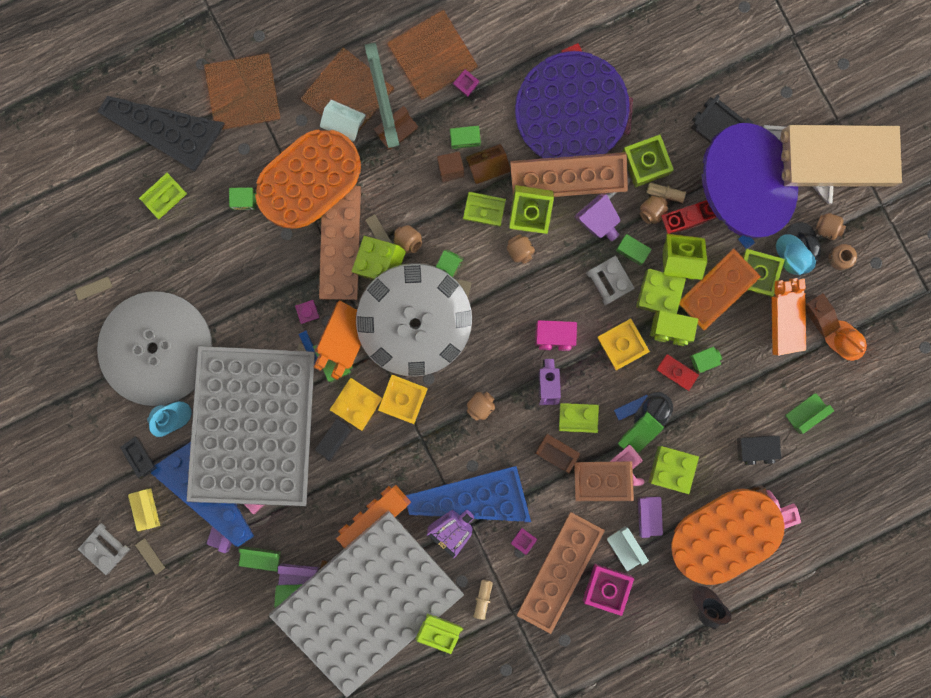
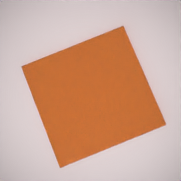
(432, 54)
(346, 82)
(242, 91)

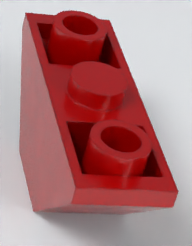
(688, 217)

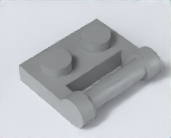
(616, 278)
(99, 554)

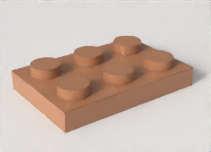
(604, 481)

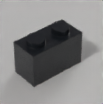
(759, 448)

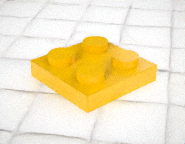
(623, 344)
(402, 399)
(356, 404)

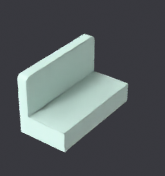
(342, 119)
(627, 548)

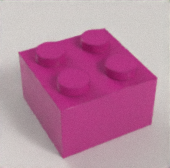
(555, 334)
(608, 589)

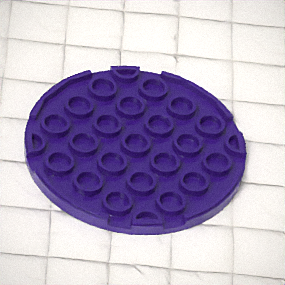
(572, 106)
(746, 181)

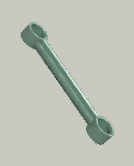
(382, 95)

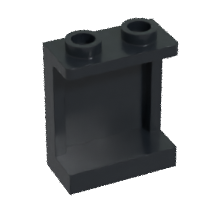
(715, 119)

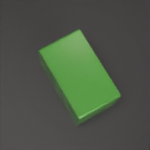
(465, 137)
(633, 250)

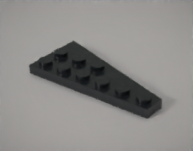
(172, 132)

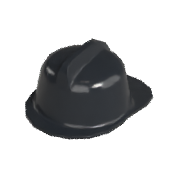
(807, 236)
(658, 406)
(711, 609)

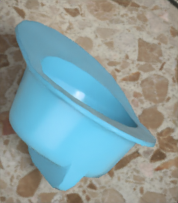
(796, 255)
(168, 418)

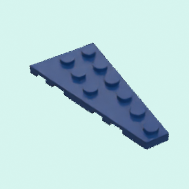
(486, 496)
(222, 516)

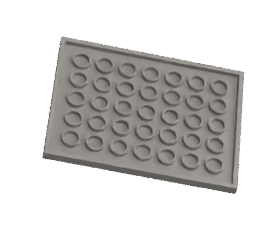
(251, 426)
(366, 603)

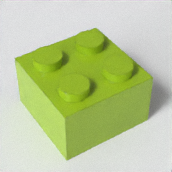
(648, 161)
(531, 209)
(684, 256)
(376, 257)
(768, 268)
(660, 292)
(673, 327)
(673, 469)

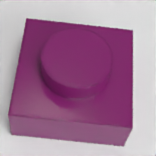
(466, 83)
(307, 312)
(523, 541)

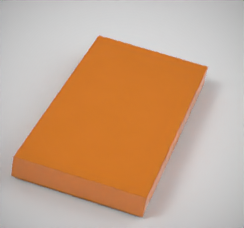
(719, 289)

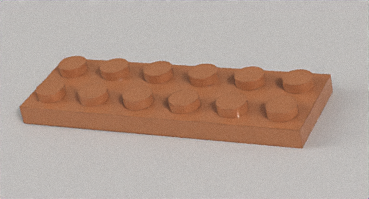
(573, 174)
(340, 248)
(560, 572)

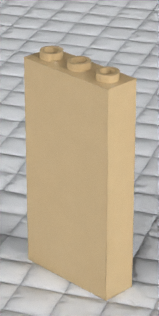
(841, 155)

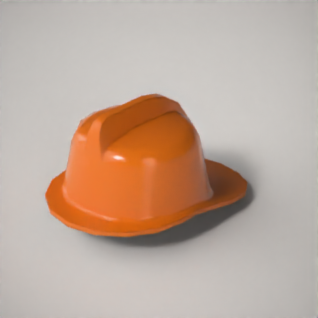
(847, 342)

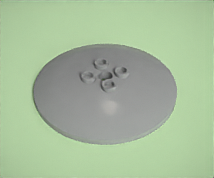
(125, 340)

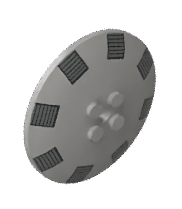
(406, 294)

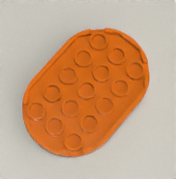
(308, 178)
(727, 536)

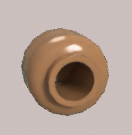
(653, 209)
(830, 226)
(408, 239)
(520, 249)
(842, 257)
(480, 405)

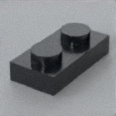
(138, 457)

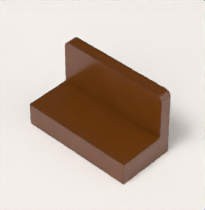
(403, 123)
(488, 164)

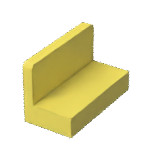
(144, 509)

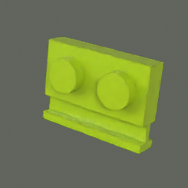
(163, 196)
(484, 209)
(578, 418)
(439, 633)

